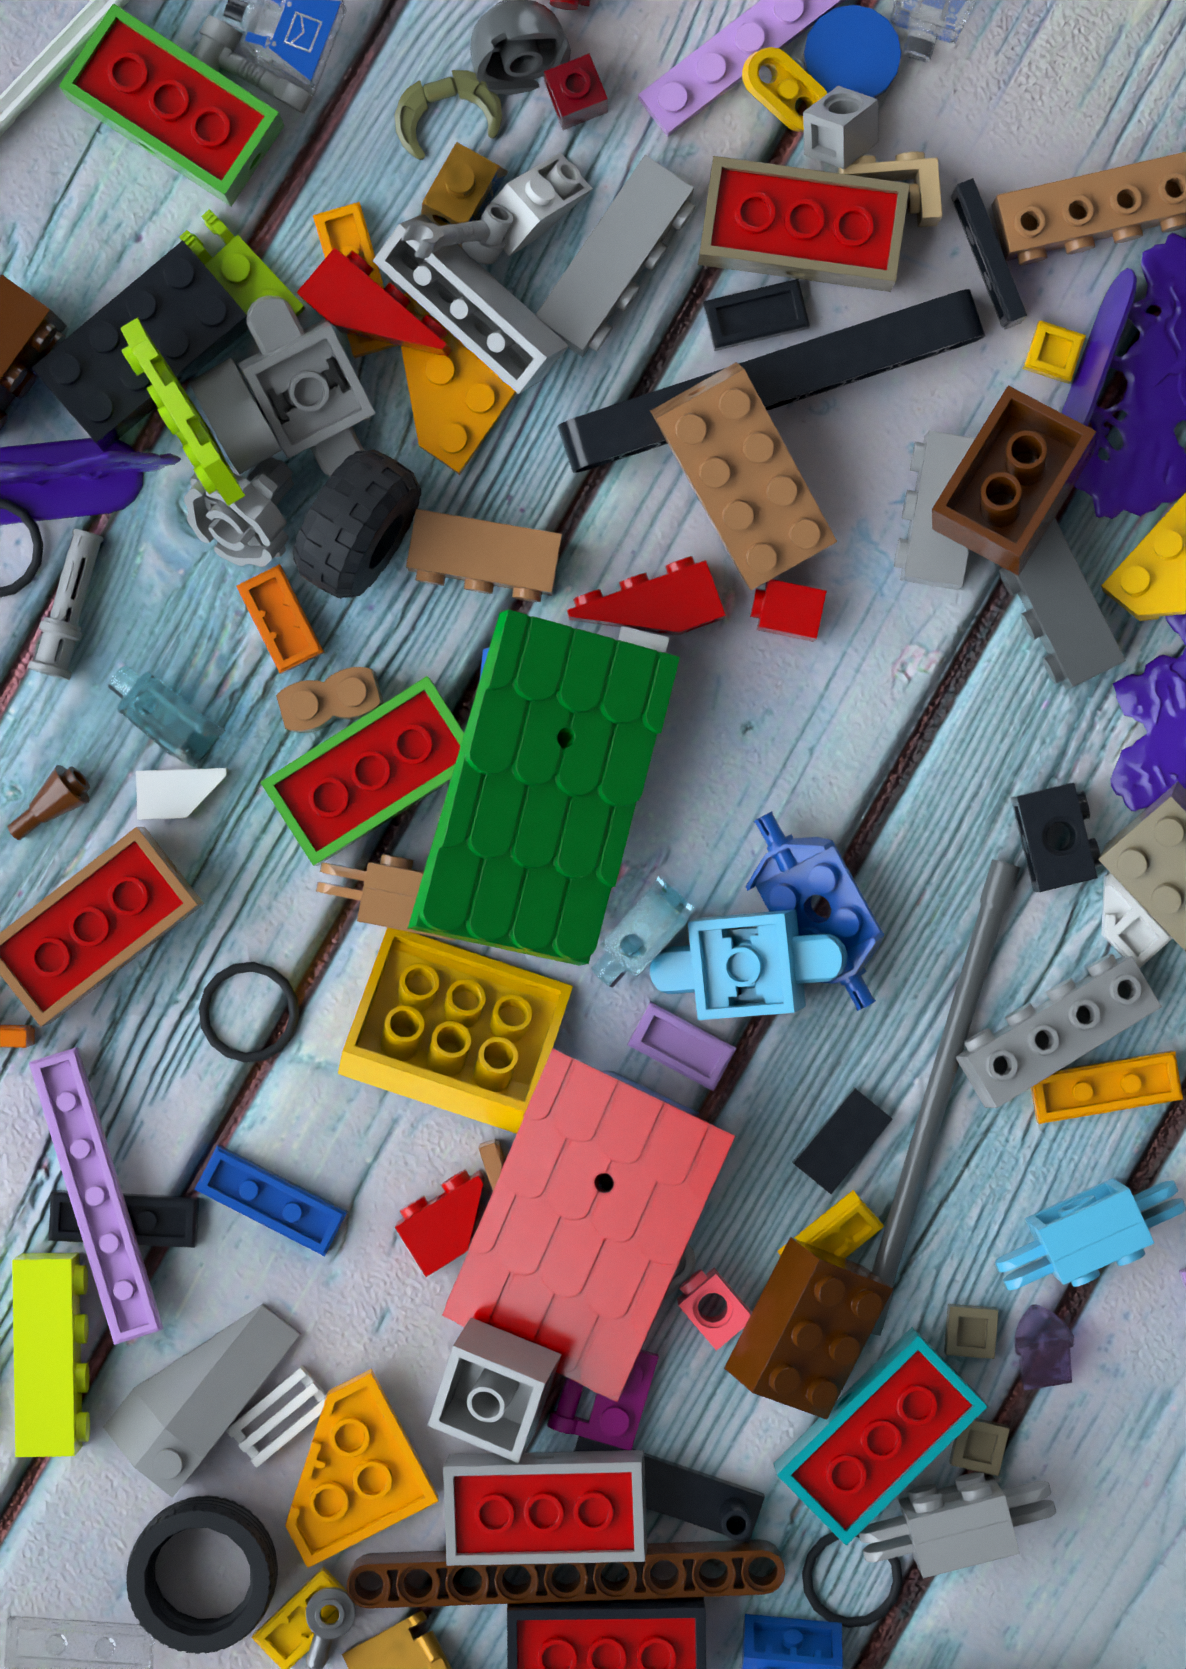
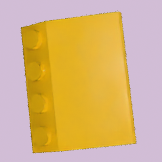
(454, 1029)

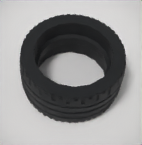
(179, 1629)

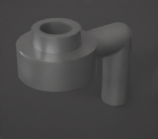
(323, 1631)

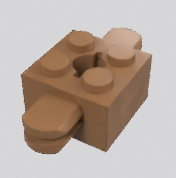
(387, 891)

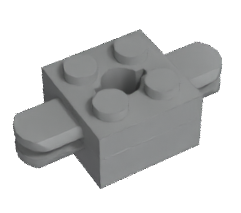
(304, 384)
(958, 1523)

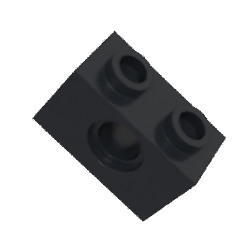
(1035, 815)

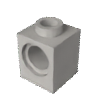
(841, 127)

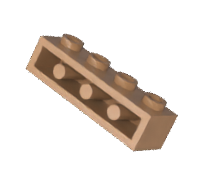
(1092, 208)

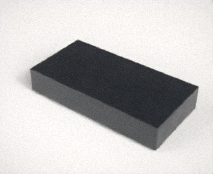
(756, 314)
(842, 1140)

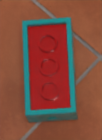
(879, 1436)

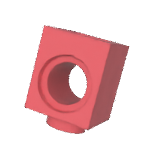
(723, 1326)

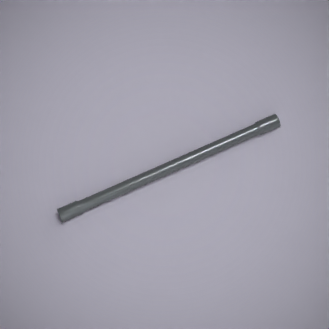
(994, 903)

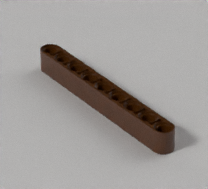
(587, 1587)

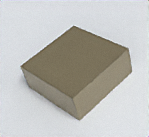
(971, 1331)
(980, 1447)

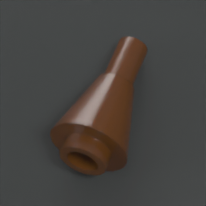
(59, 794)

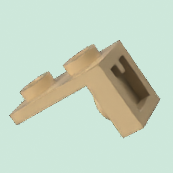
(923, 195)

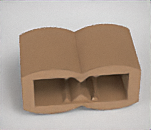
(317, 704)

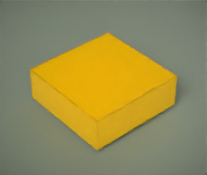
(1054, 352)

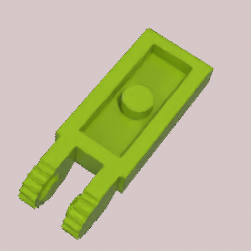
(239, 267)

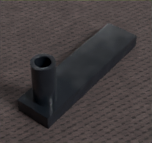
(694, 1495)

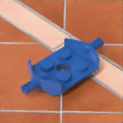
(809, 867)

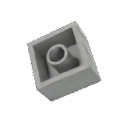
(494, 1389)

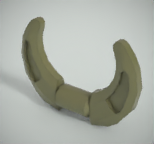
(415, 98)

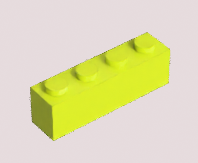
(48, 1354)

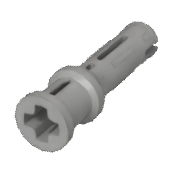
(62, 627)

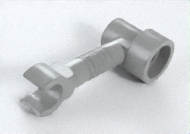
(217, 51)
(480, 239)

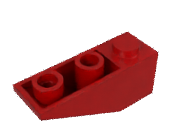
(360, 307)
(666, 604)

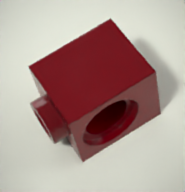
(576, 91)

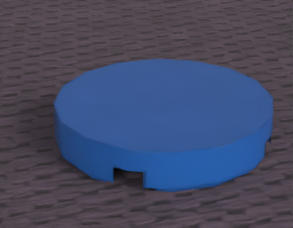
(853, 50)

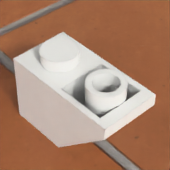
(540, 200)

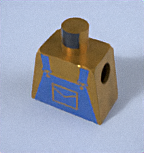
(462, 187)

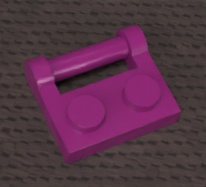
(609, 1420)

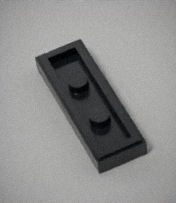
(988, 254)
(155, 1219)

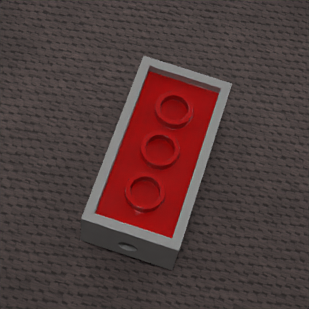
(545, 1508)

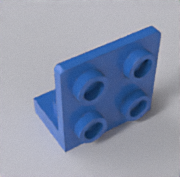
(791, 1643)

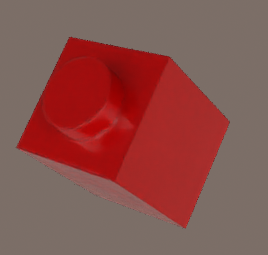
(789, 609)

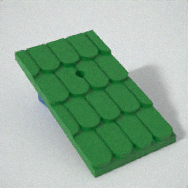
(544, 789)

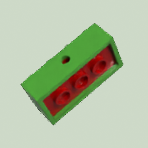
(172, 105)
(368, 772)

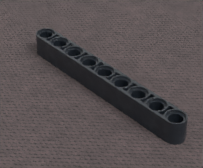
(787, 374)

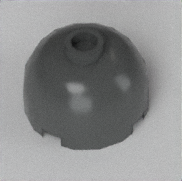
(516, 45)

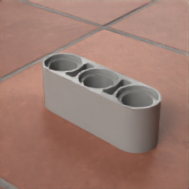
(235, 416)

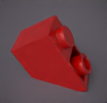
(444, 1226)

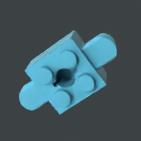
(748, 964)
(1090, 1233)

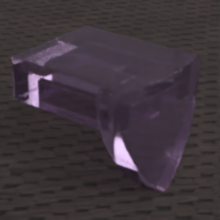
(1043, 1349)

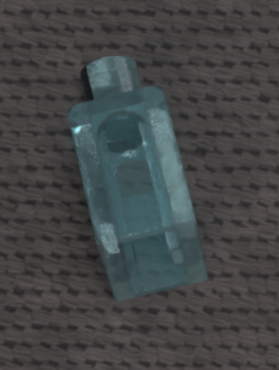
(165, 715)
(655, 919)

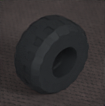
(356, 523)

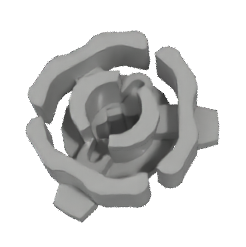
(252, 526)

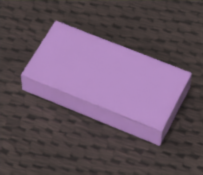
(681, 1046)

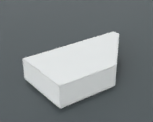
(174, 792)
(1129, 924)

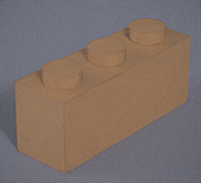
(483, 555)

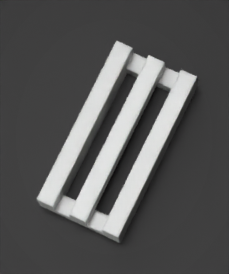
(247, 1443)

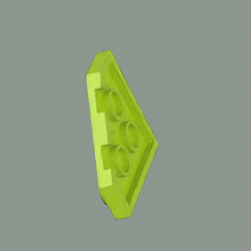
(180, 414)

